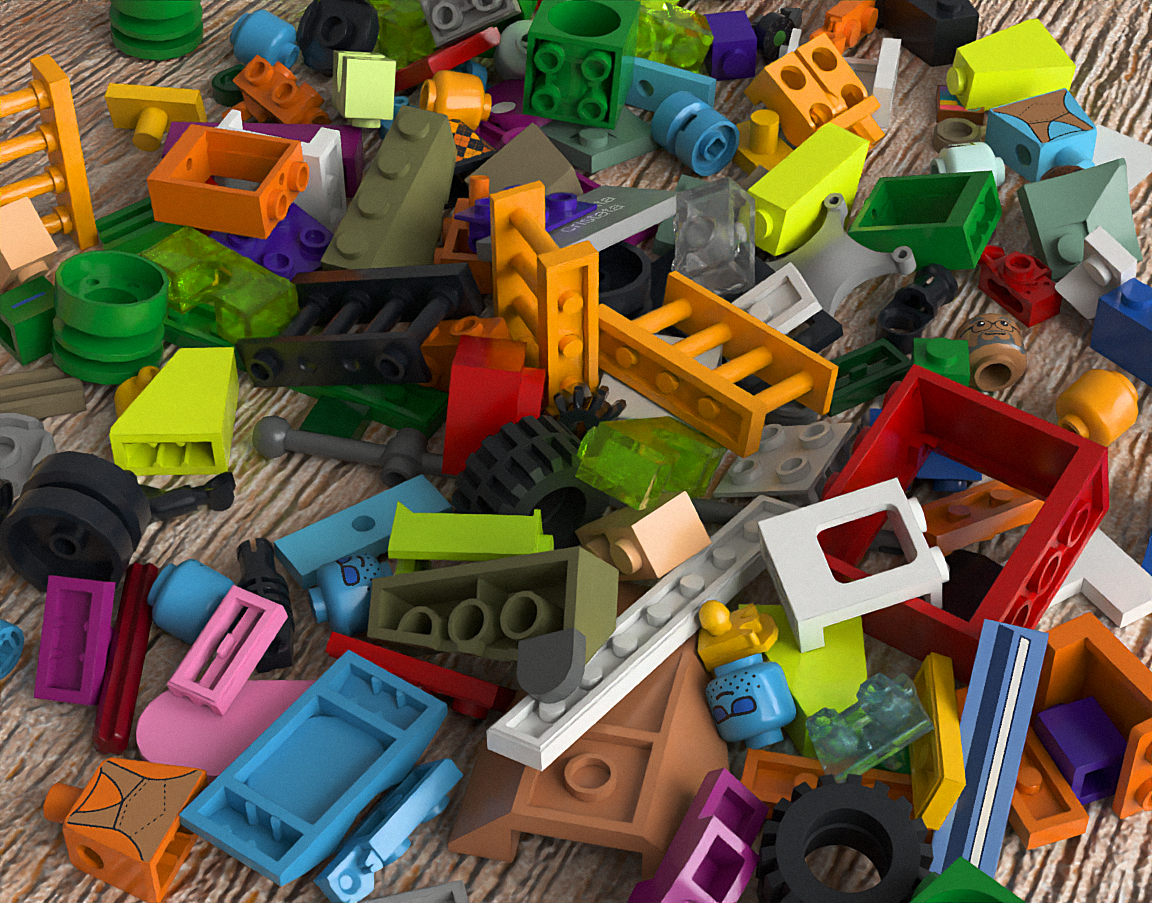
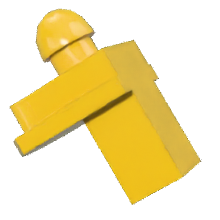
(734, 634)

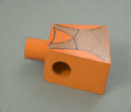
(128, 823)

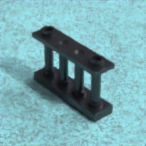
(362, 297)

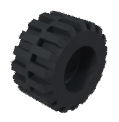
(529, 470)
(846, 817)

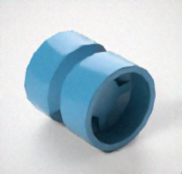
(695, 133)

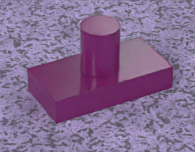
(74, 640)

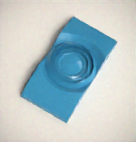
(316, 769)

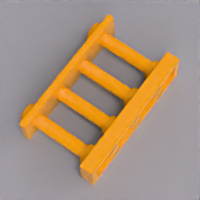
(61, 141)
(545, 291)
(708, 396)

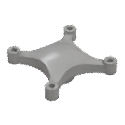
(838, 264)

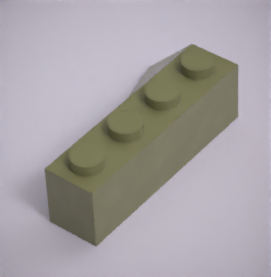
(400, 199)
(495, 604)

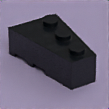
(930, 27)

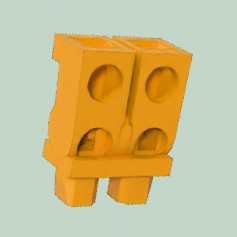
(813, 90)

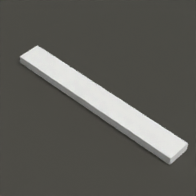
(642, 640)

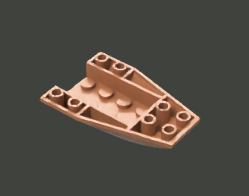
(617, 783)

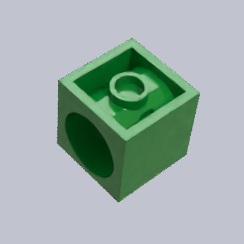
(581, 60)

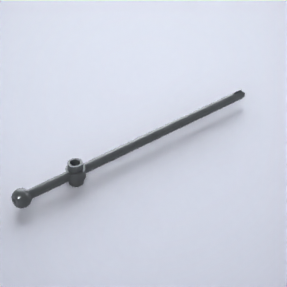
(407, 457)

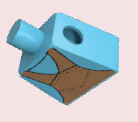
(1041, 134)

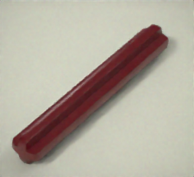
(125, 662)

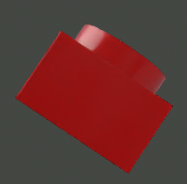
(487, 392)

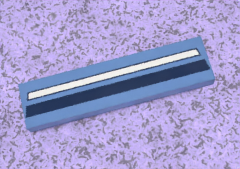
(992, 744)

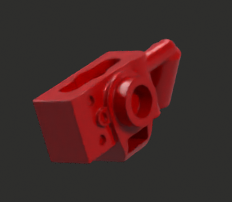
(1019, 285)

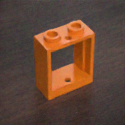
(184, 199)

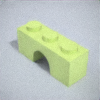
(363, 87)

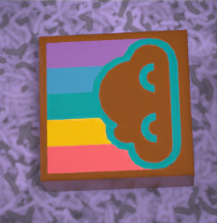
(950, 107)

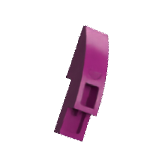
(712, 847)

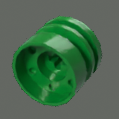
(156, 27)
(108, 315)

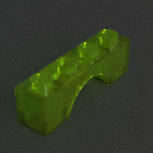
(645, 456)

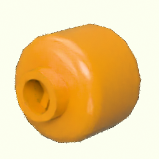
(457, 96)
(1098, 406)

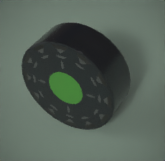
(773, 32)

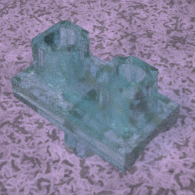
(871, 729)

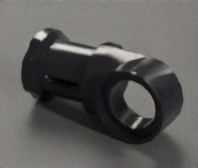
(905, 307)

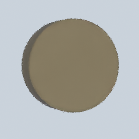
(955, 132)

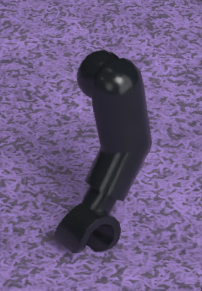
(184, 499)

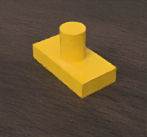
(152, 110)
(760, 142)

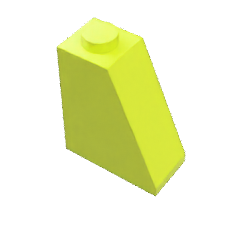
(1009, 67)
(794, 191)
(181, 417)
(820, 676)

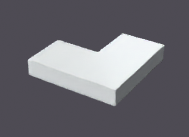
(1109, 581)

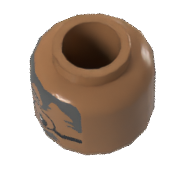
(995, 351)

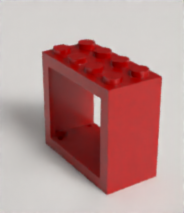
(995, 440)

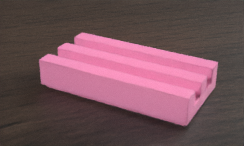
(236, 654)

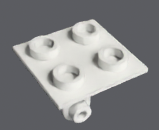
(790, 463)

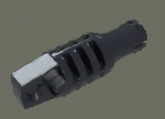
(262, 579)

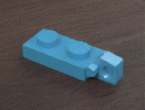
(385, 830)

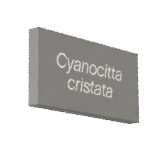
(618, 216)

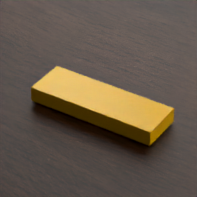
(937, 755)

